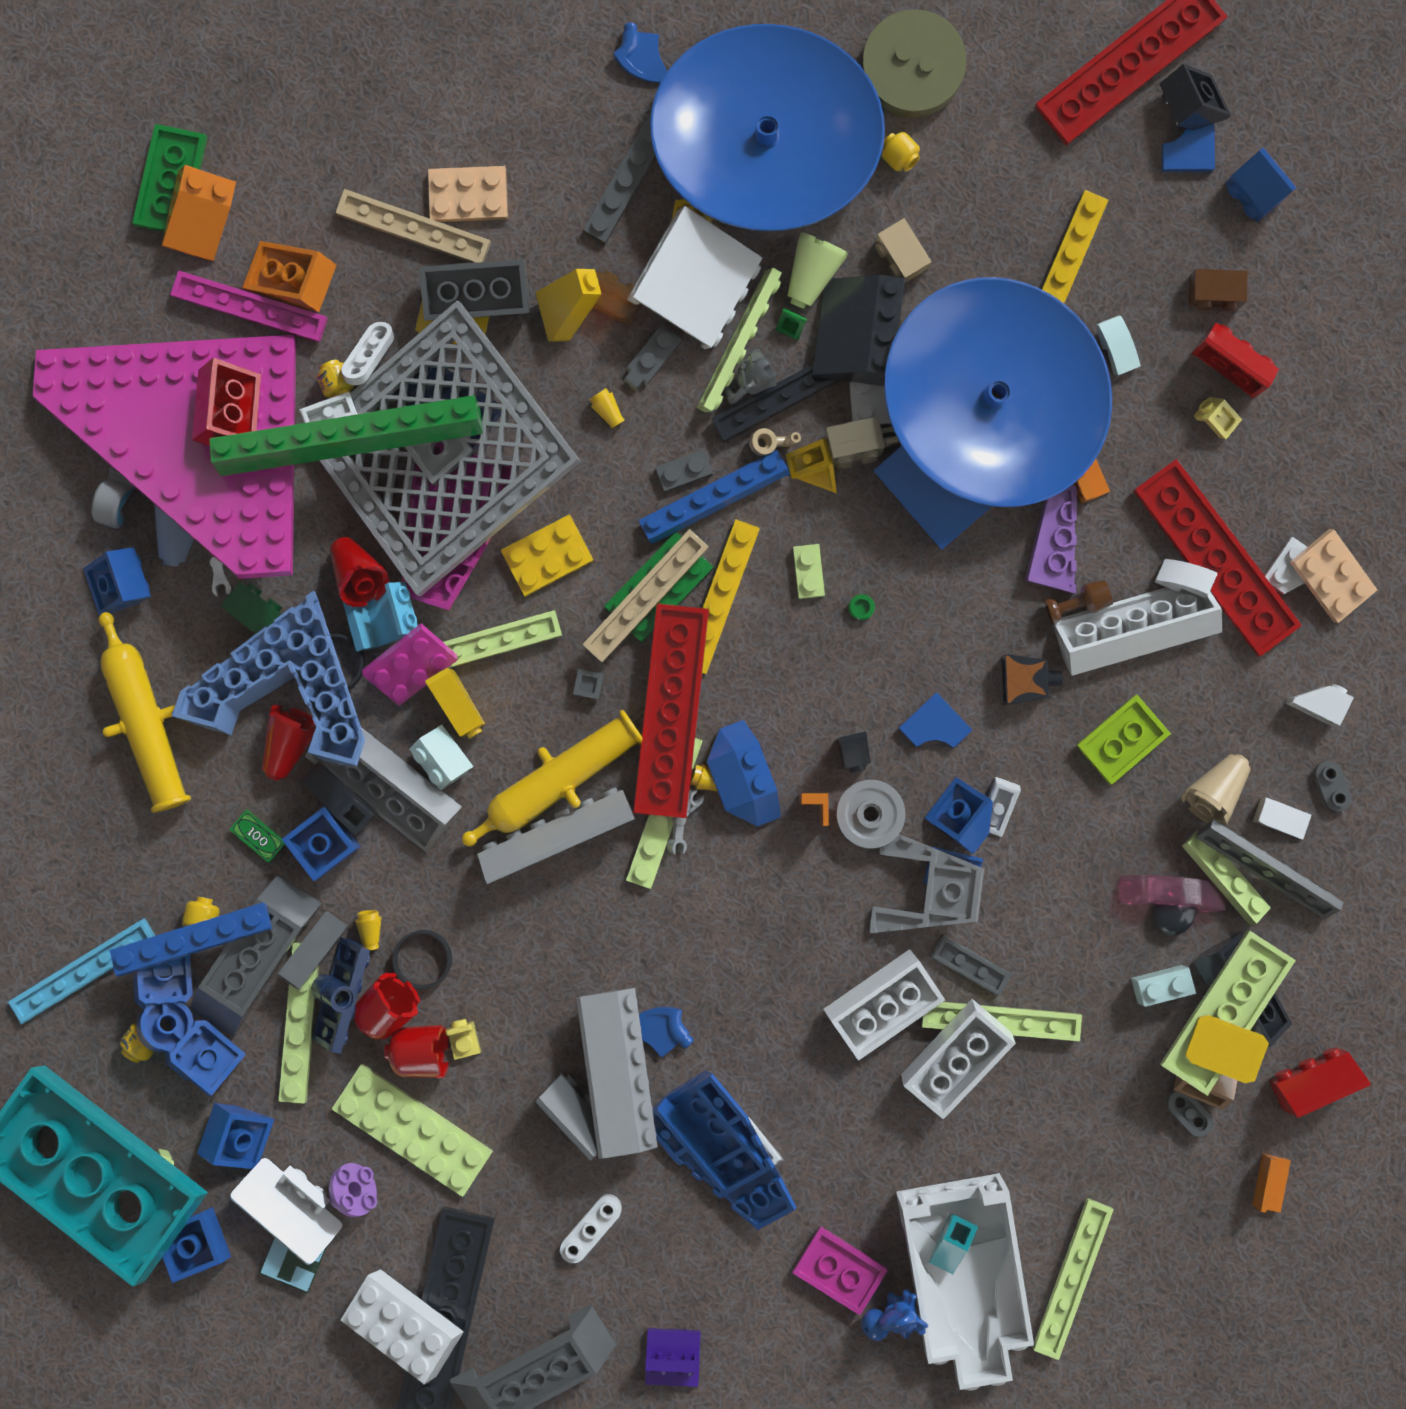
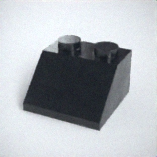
(1193, 98)

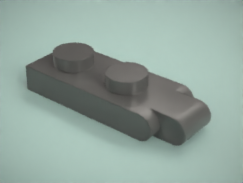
(652, 357)

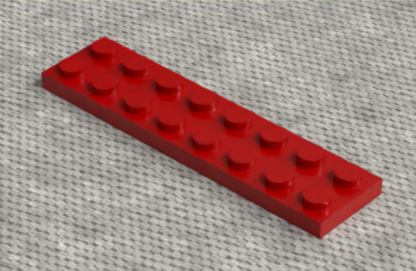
(1127, 65)
(1209, 543)
(671, 711)

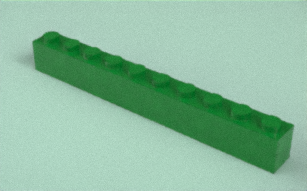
(346, 436)

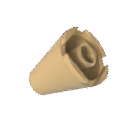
(1218, 790)

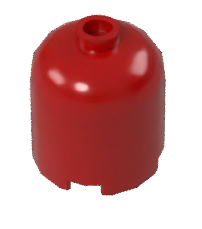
(385, 1007)
(418, 1052)

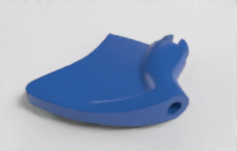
(640, 55)
(664, 1029)

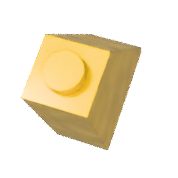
(567, 303)
(456, 703)

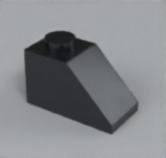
(854, 751)

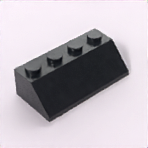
(1273, 1019)

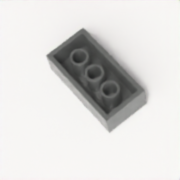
(480, 287)

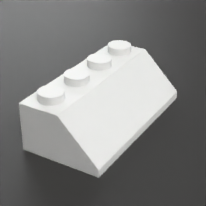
(884, 1004)

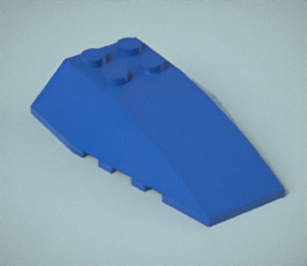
(716, 1140)

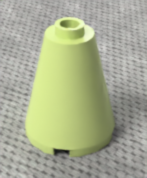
(813, 269)

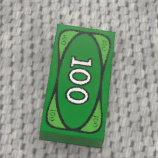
(258, 836)

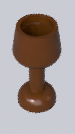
(1094, 597)

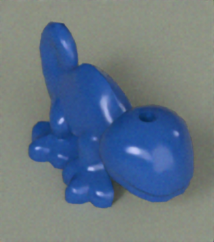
(898, 1317)

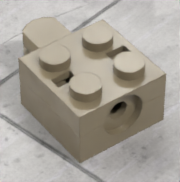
(858, 441)

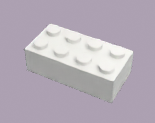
(957, 1059)
(402, 1326)

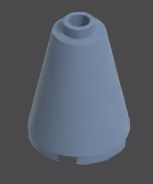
(171, 540)

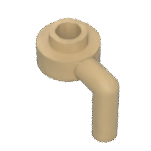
(771, 441)

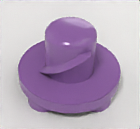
(352, 1190)

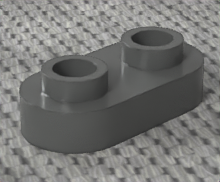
(1331, 787)
(1188, 1112)

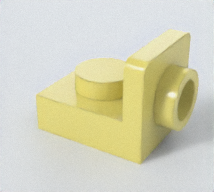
(1218, 416)
(463, 1039)

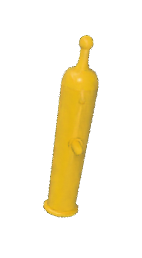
(141, 720)
(556, 778)

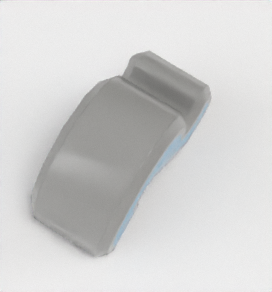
(110, 499)

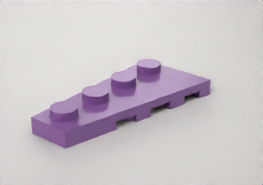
(1053, 550)

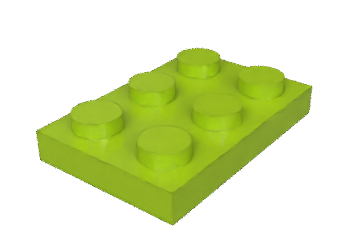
(1123, 739)

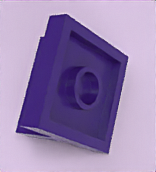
(672, 1357)

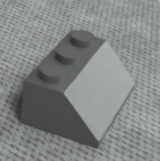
(570, 1111)

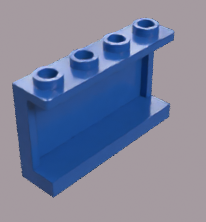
(934, 508)

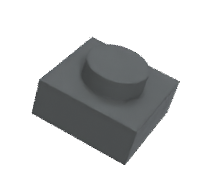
(588, 684)

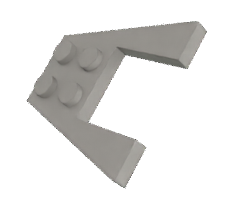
(951, 891)

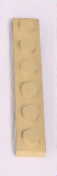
(412, 227)
(645, 595)

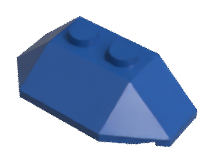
(743, 775)

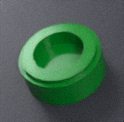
(861, 607)

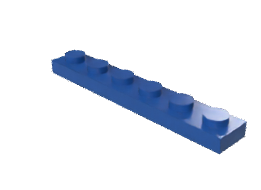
(714, 497)
(190, 939)

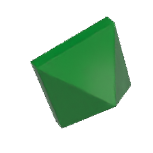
(791, 324)

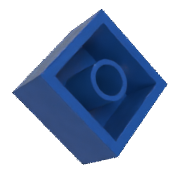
(321, 843)
(196, 1246)

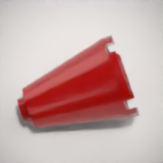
(357, 573)
(285, 740)

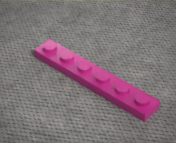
(249, 306)

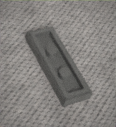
(312, 950)
(970, 965)

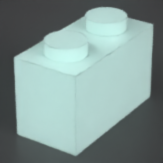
(440, 757)
(1163, 985)

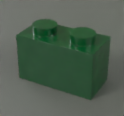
(251, 608)

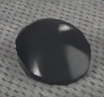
(1174, 918)

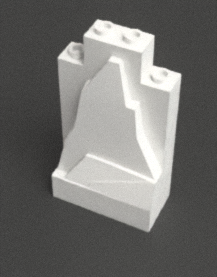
(984, 1303)

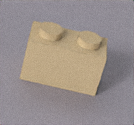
(902, 251)

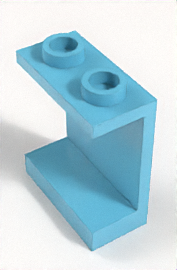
(383, 619)

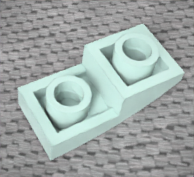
(1119, 344)

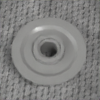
(889, 814)

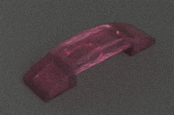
(1172, 891)

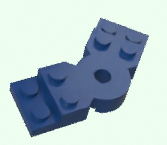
(190, 1047)

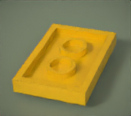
(547, 555)

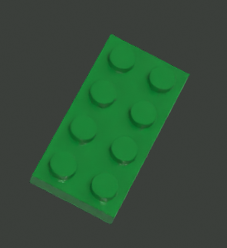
(167, 153)
(675, 595)

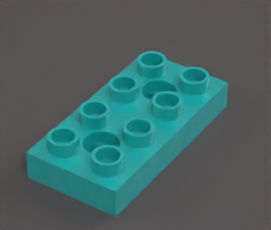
(89, 1172)

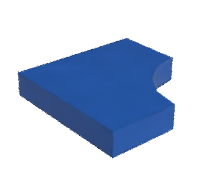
(1190, 152)
(935, 722)

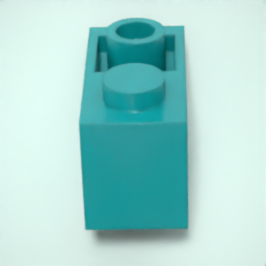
(953, 1243)

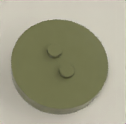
(914, 62)

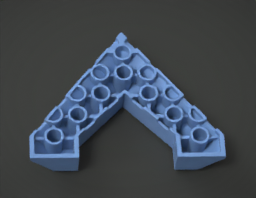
(287, 649)

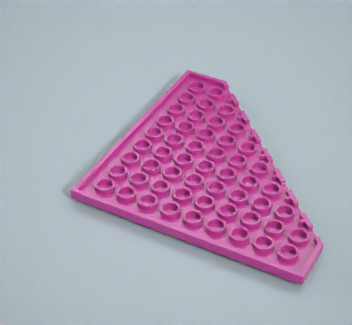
(139, 416)

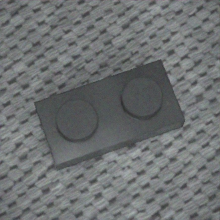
(684, 470)

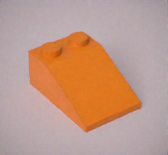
(198, 212)
(290, 275)

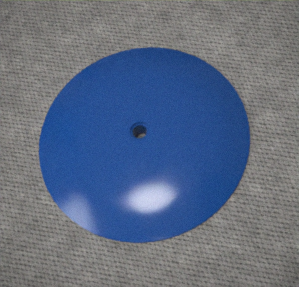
(776, 81)
(1036, 358)

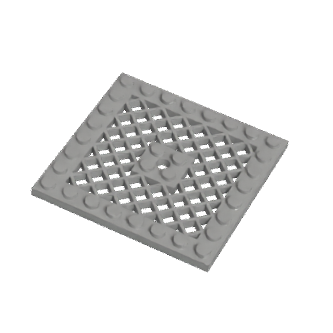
(501, 507)

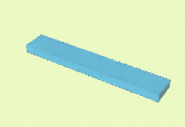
(75, 975)

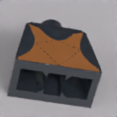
(1027, 679)

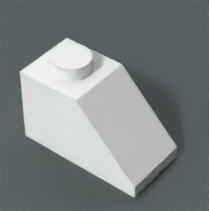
(1325, 704)

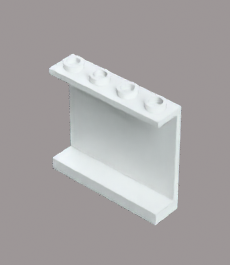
(696, 277)

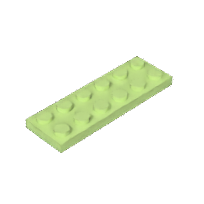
(1236, 997)
(412, 1130)

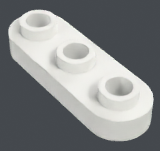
(367, 353)
(594, 1217)

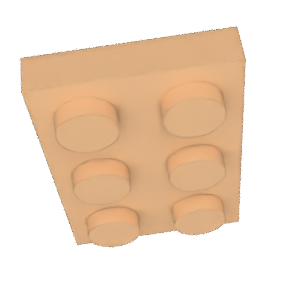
(468, 194)
(1333, 575)

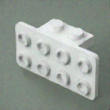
(288, 1208)

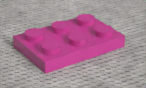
(408, 663)
(839, 1270)

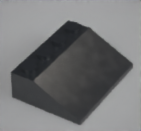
(858, 328)

